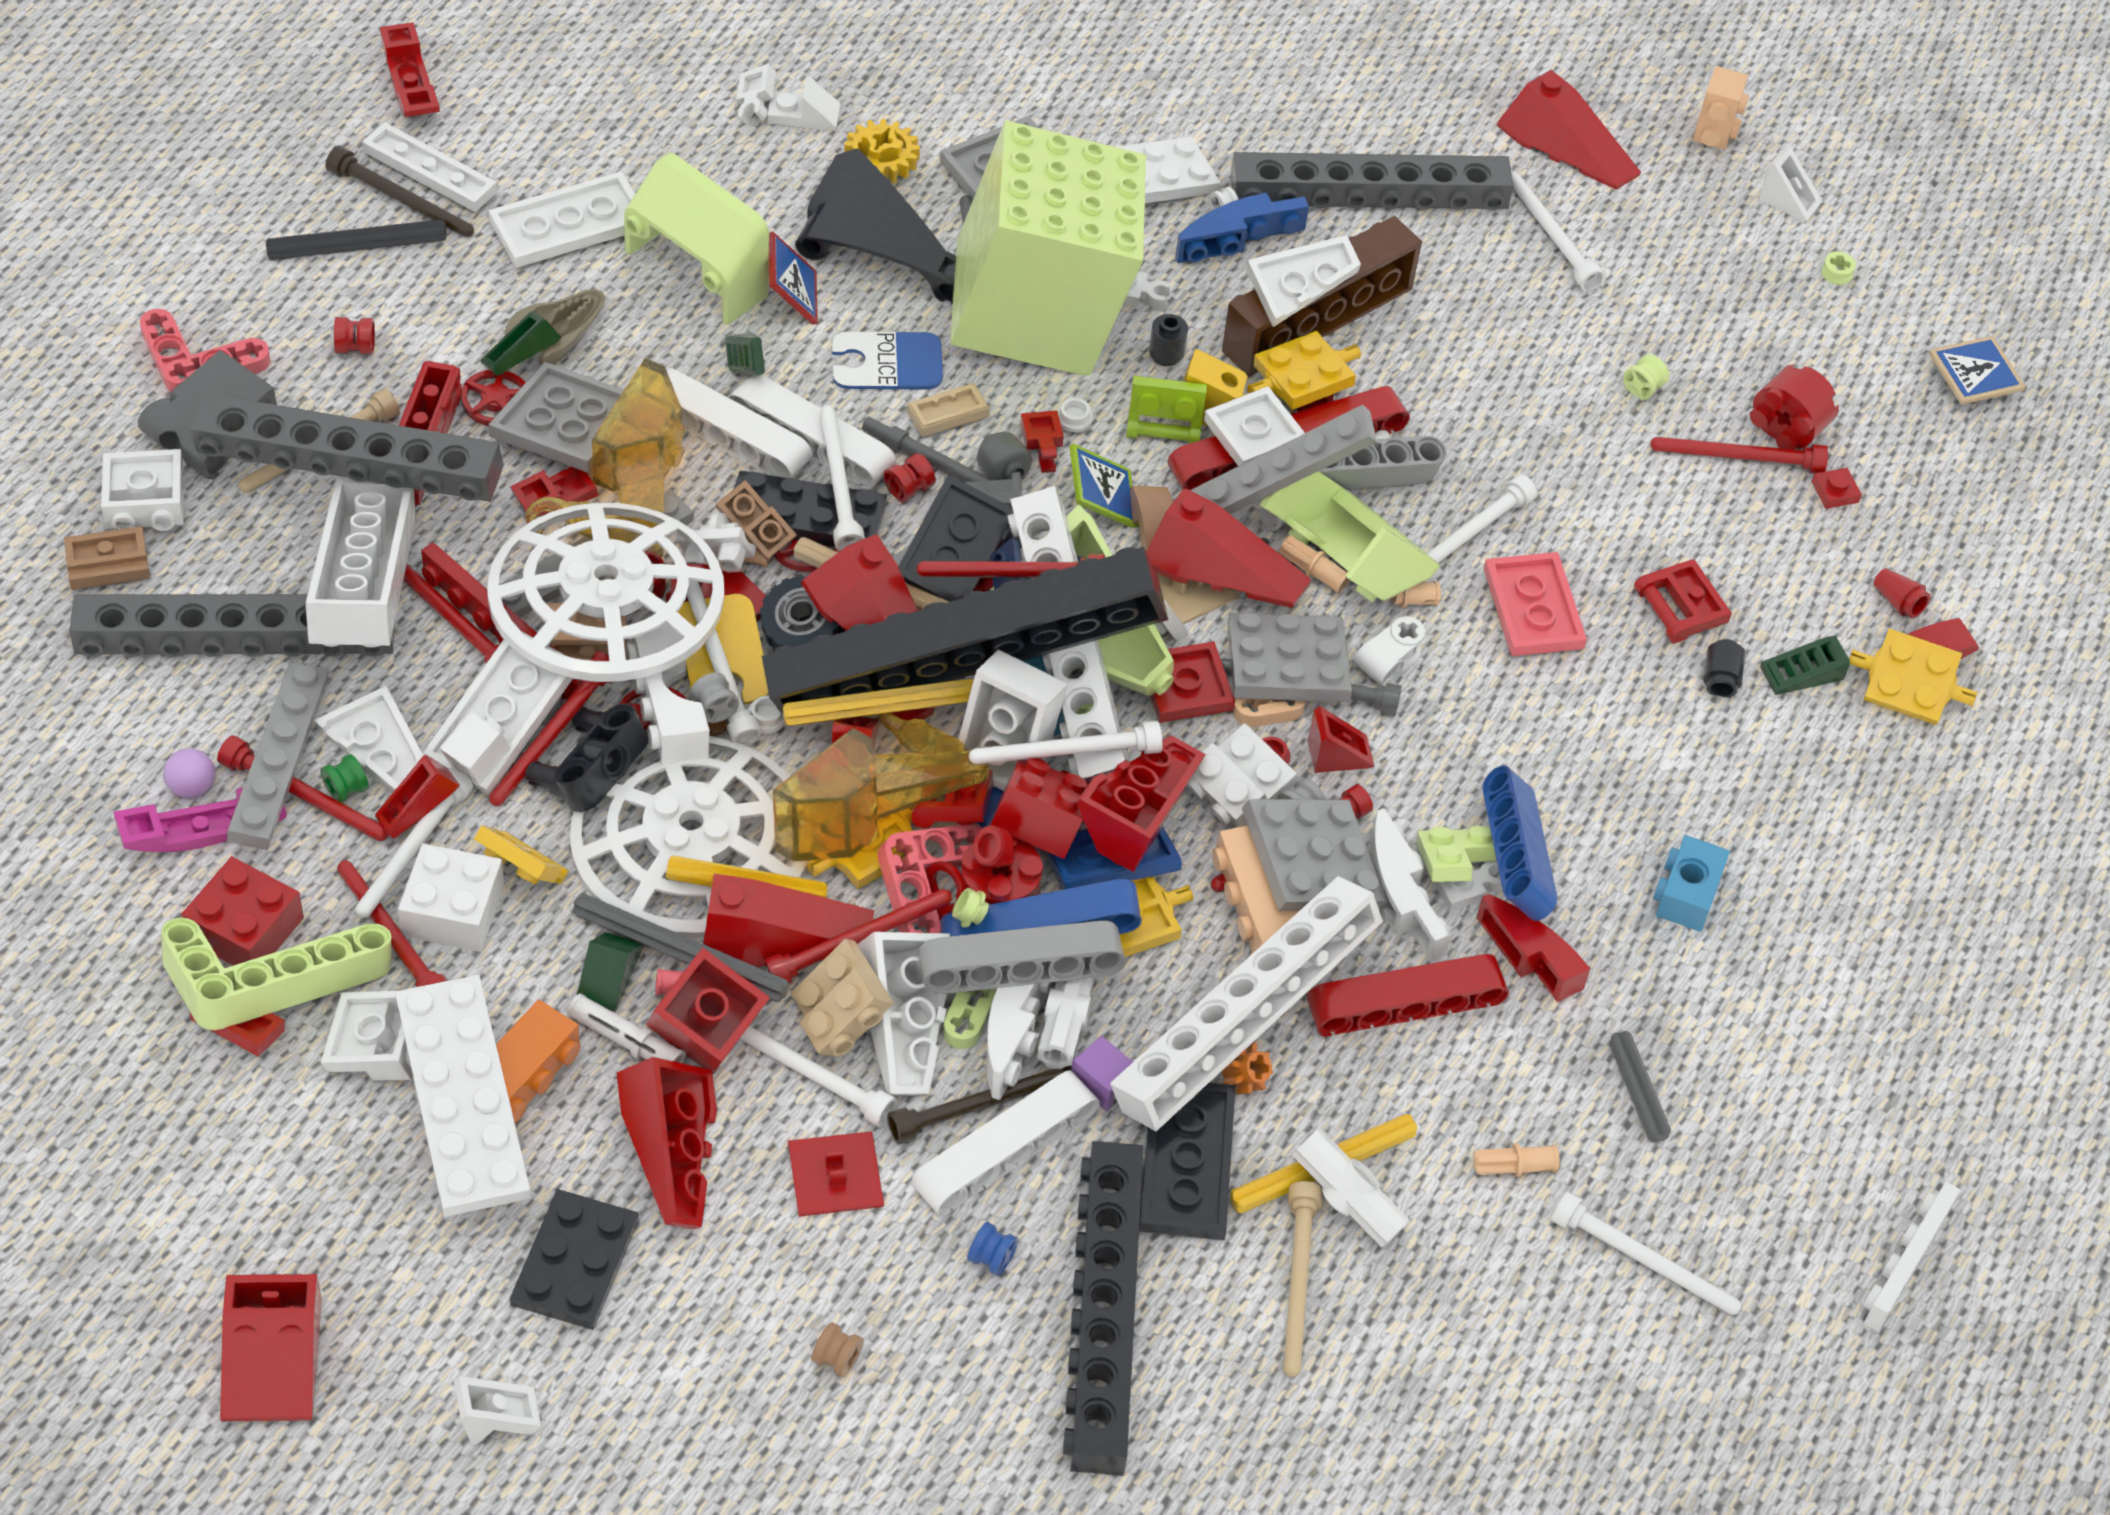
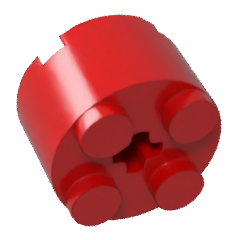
(1794, 407)
(1006, 882)

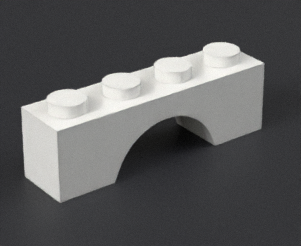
(677, 724)

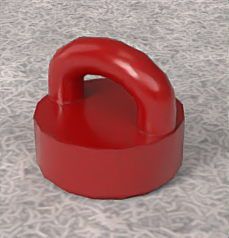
(993, 847)

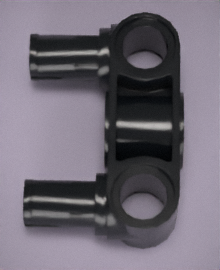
(598, 759)

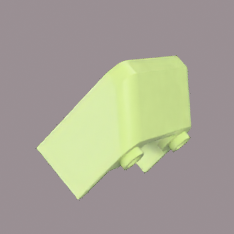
(708, 225)
(1352, 534)

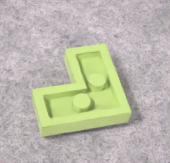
(1450, 852)

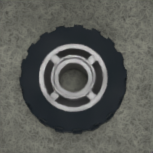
(785, 607)

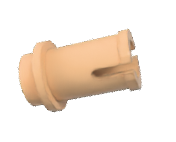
(1422, 594)

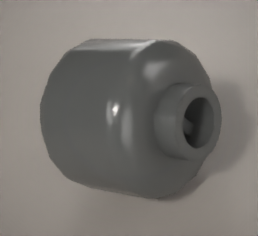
(1003, 455)

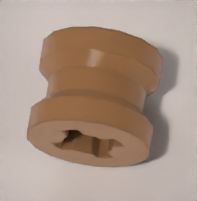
(837, 1349)

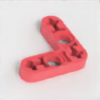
(183, 361)
(915, 863)

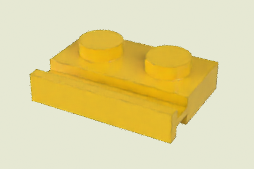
(530, 862)

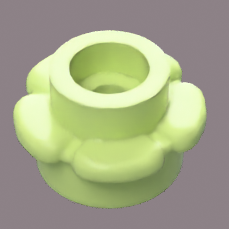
(970, 907)

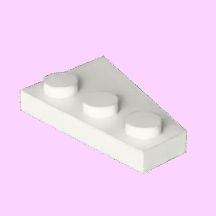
(1301, 275)
(375, 736)

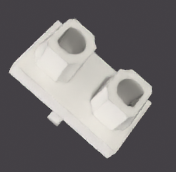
(726, 542)

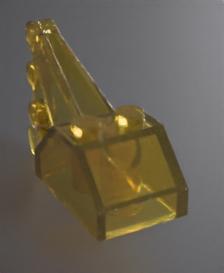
(633, 451)
(839, 795)

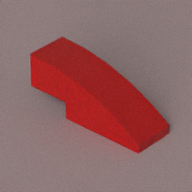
(1533, 947)

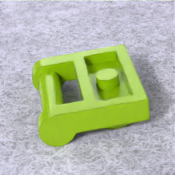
(1166, 400)

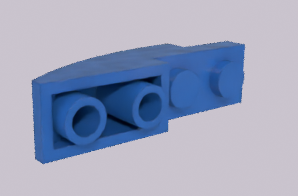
(1230, 225)

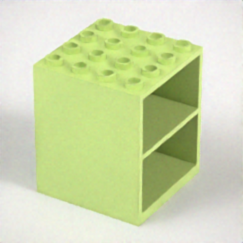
(1048, 249)

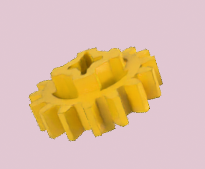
(887, 147)

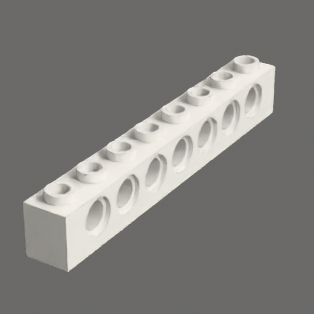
(1046, 512)
(1246, 1003)

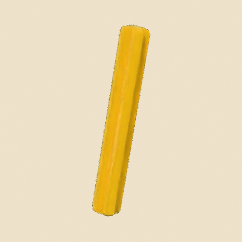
(702, 873)

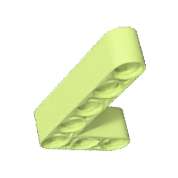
(271, 982)

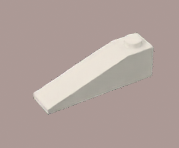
(910, 1027)

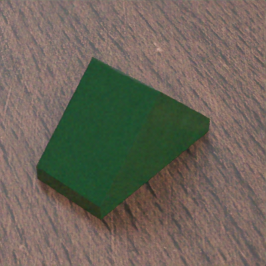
(608, 969)

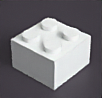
(451, 897)

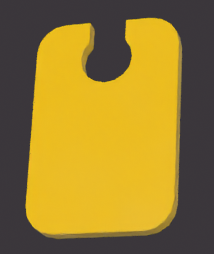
(740, 643)

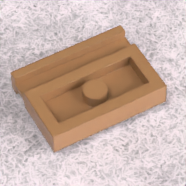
(106, 558)

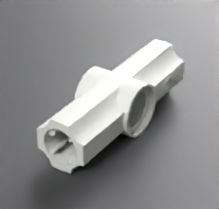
(1064, 1021)
(1350, 1187)

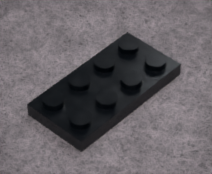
(811, 506)
(1190, 1168)

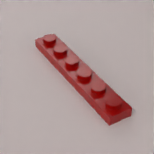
(471, 595)

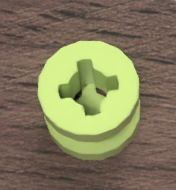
(1646, 376)

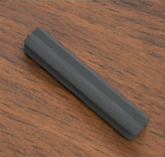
(1639, 1086)

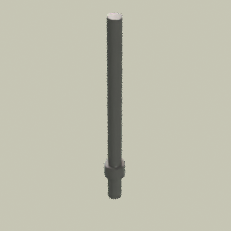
(899, 440)

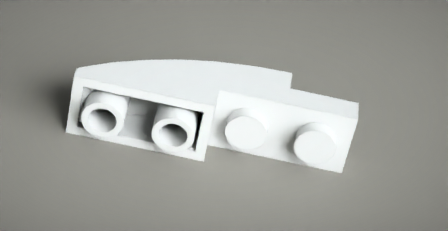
(1400, 877)
(1012, 1033)

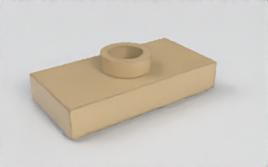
(948, 409)

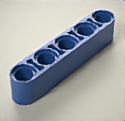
(1519, 843)
(1101, 901)

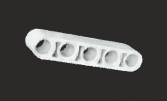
(739, 429)
(862, 455)
(1004, 1141)

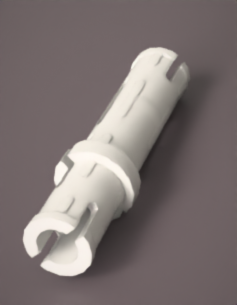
(645, 1039)

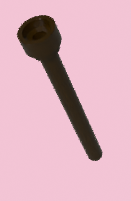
(342, 162)
(906, 1123)

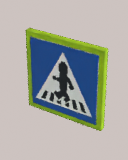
(1102, 485)

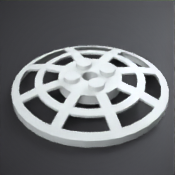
(606, 598)
(666, 836)

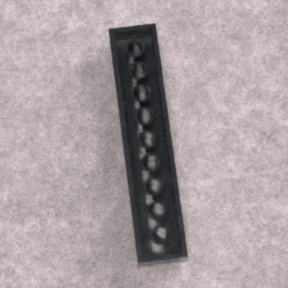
(959, 636)

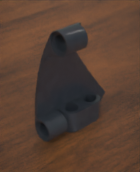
(866, 213)

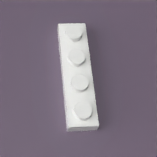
(429, 167)
(1901, 1268)

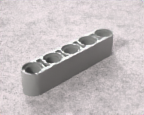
(1390, 463)
(1021, 957)

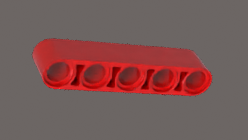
(1407, 993)

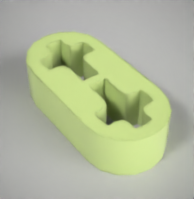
(977, 1016)

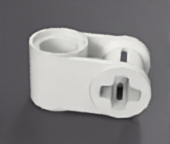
(1391, 650)

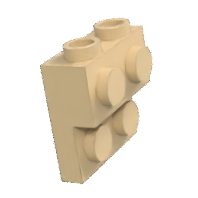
(841, 1000)

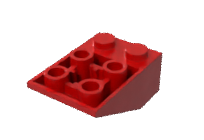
(269, 1347)

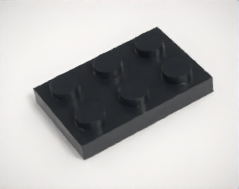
(957, 527)
(574, 1259)

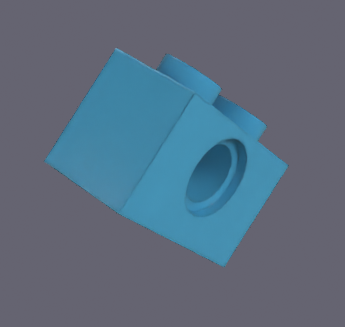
(1692, 882)

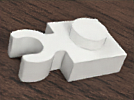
(753, 90)
(1147, 291)
(1465, 893)

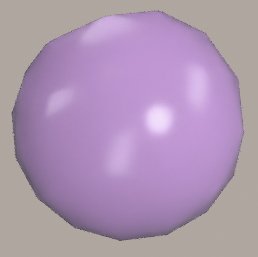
(189, 773)

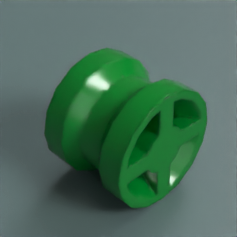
(344, 778)

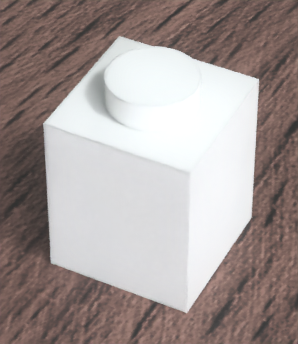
(476, 747)

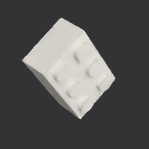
(1010, 707)

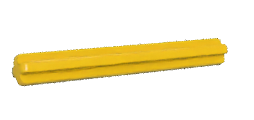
(877, 702)
(1357, 1147)

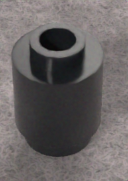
(1168, 339)
(1724, 668)

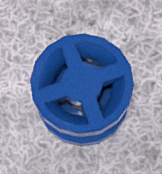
(992, 1248)

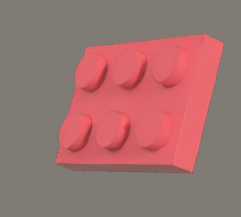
(1534, 604)

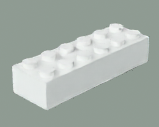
(360, 564)

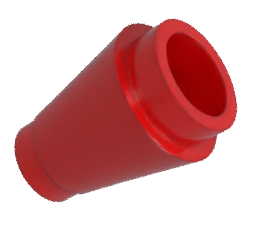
(1903, 593)

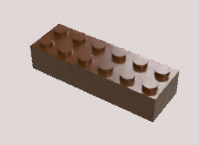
(1387, 270)

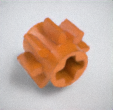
(1248, 1070)

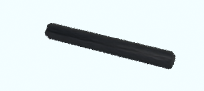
(356, 239)

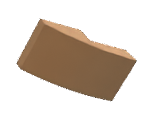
(1148, 509)
(760, 523)

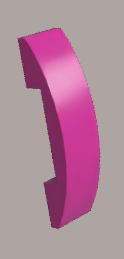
(177, 829)

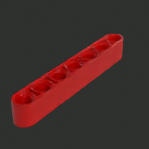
(1208, 458)

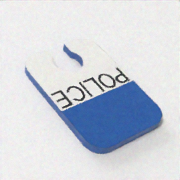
(891, 360)

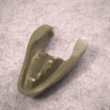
(569, 318)

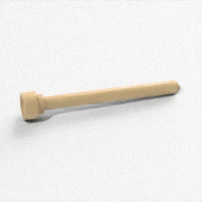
(380, 407)
(1305, 1200)

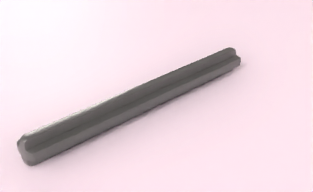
(671, 943)

